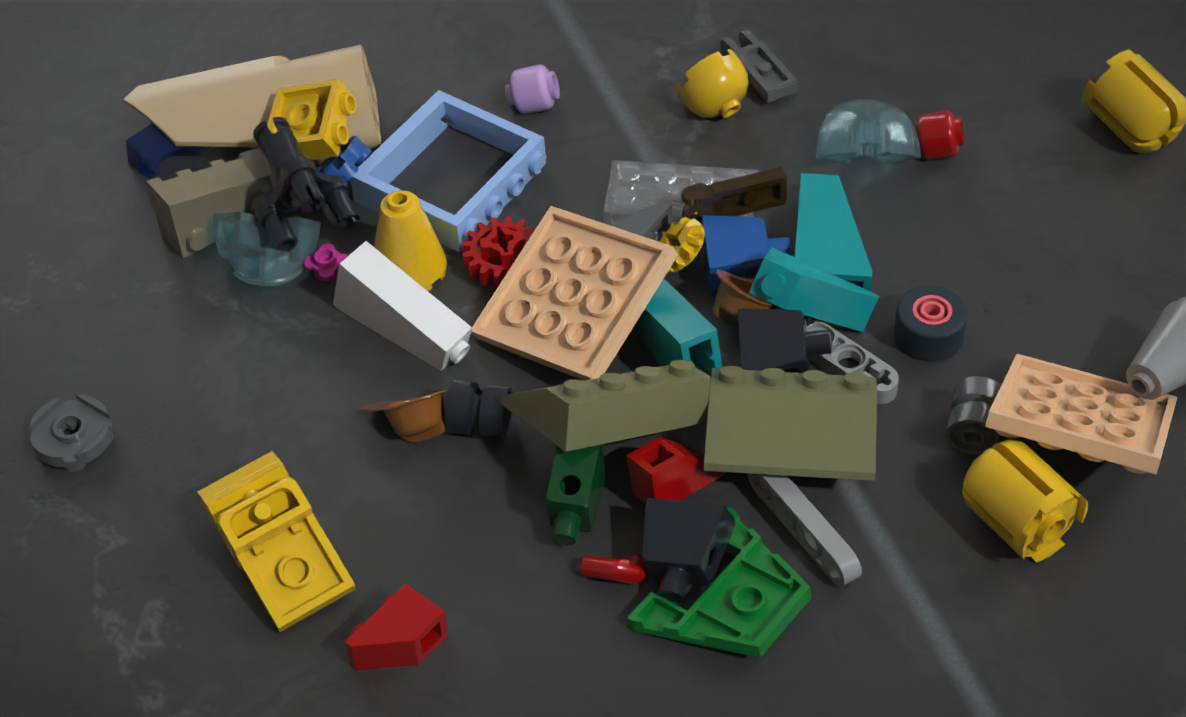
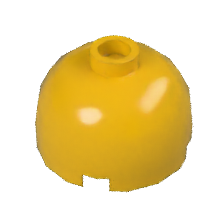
(715, 86)

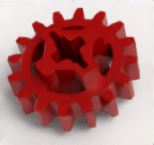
(494, 249)

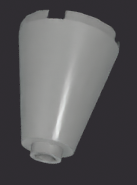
(1162, 357)

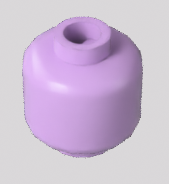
(532, 89)

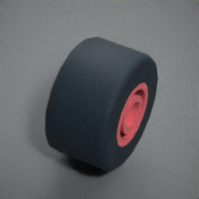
(930, 323)

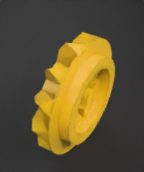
(690, 236)

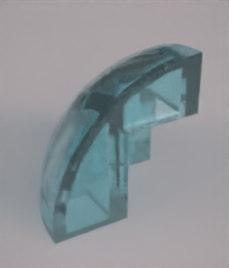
(867, 130)
(252, 251)

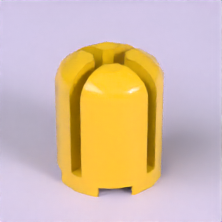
(1136, 103)
(1022, 499)

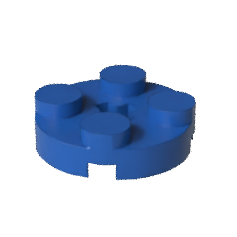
(351, 153)

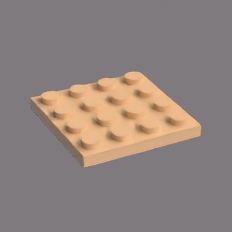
(574, 294)
(1081, 414)

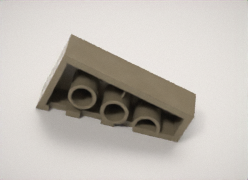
(189, 200)

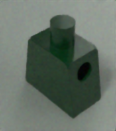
(575, 492)

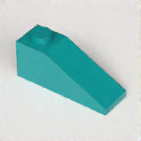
(813, 291)

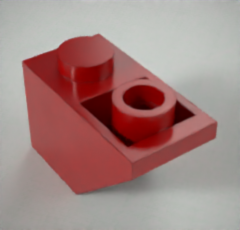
(667, 471)
(398, 633)

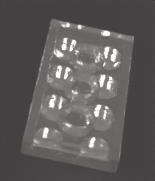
(644, 184)

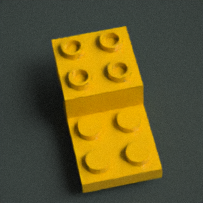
(276, 540)

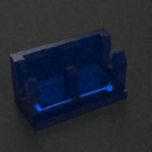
(148, 149)

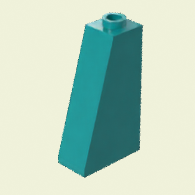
(828, 231)
(678, 331)

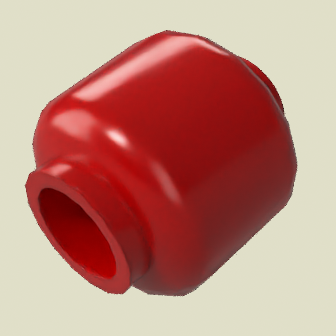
(939, 135)

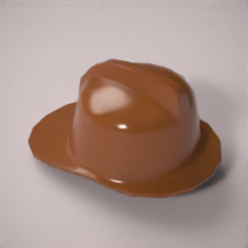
(735, 295)
(415, 417)

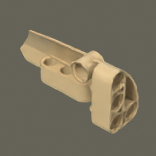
(230, 101)

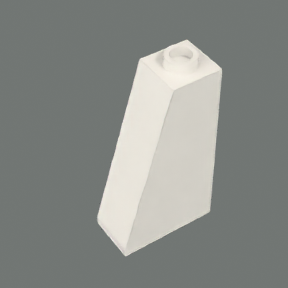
(399, 308)

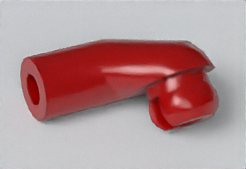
(625, 571)

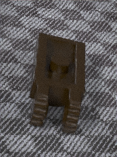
(736, 195)

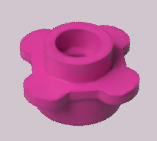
(325, 263)

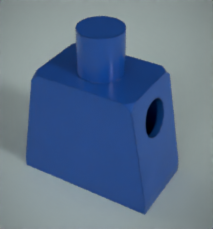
(736, 246)

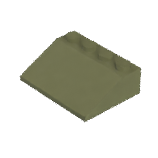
(615, 405)
(792, 423)

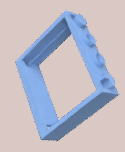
(419, 131)

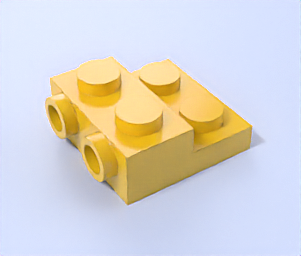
(316, 116)

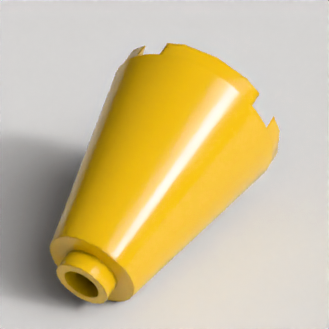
(409, 239)

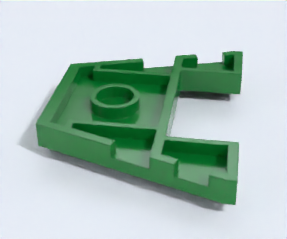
(740, 609)

